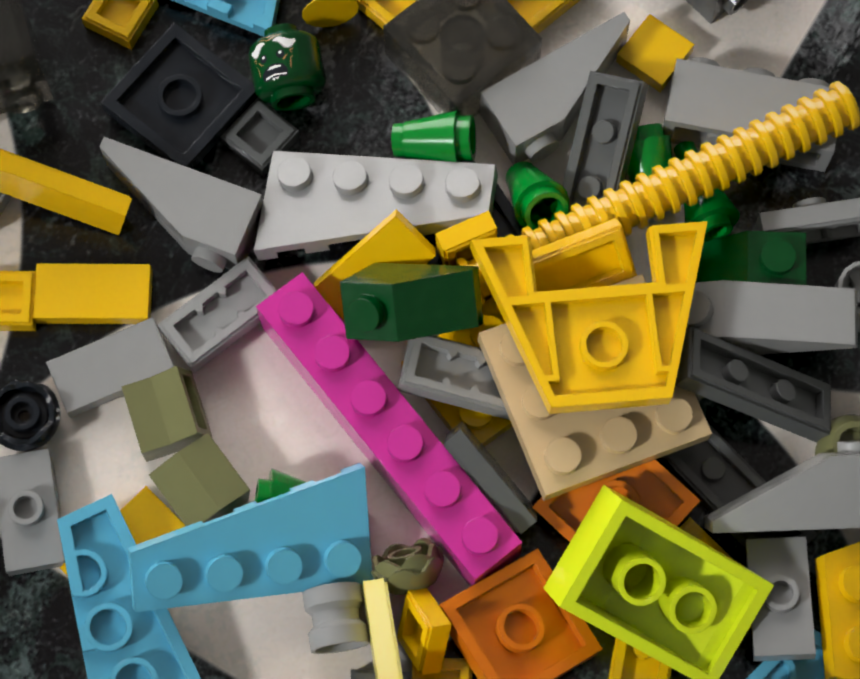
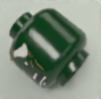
(287, 67)

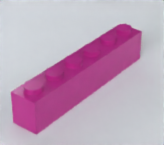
(388, 431)

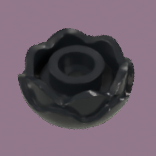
(44, 418)

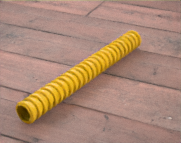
(705, 170)

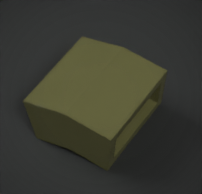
(166, 412)
(200, 482)

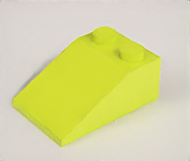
(656, 587)

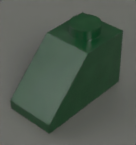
(755, 258)
(410, 301)

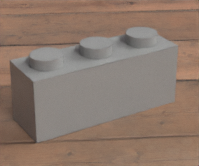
(717, 99)

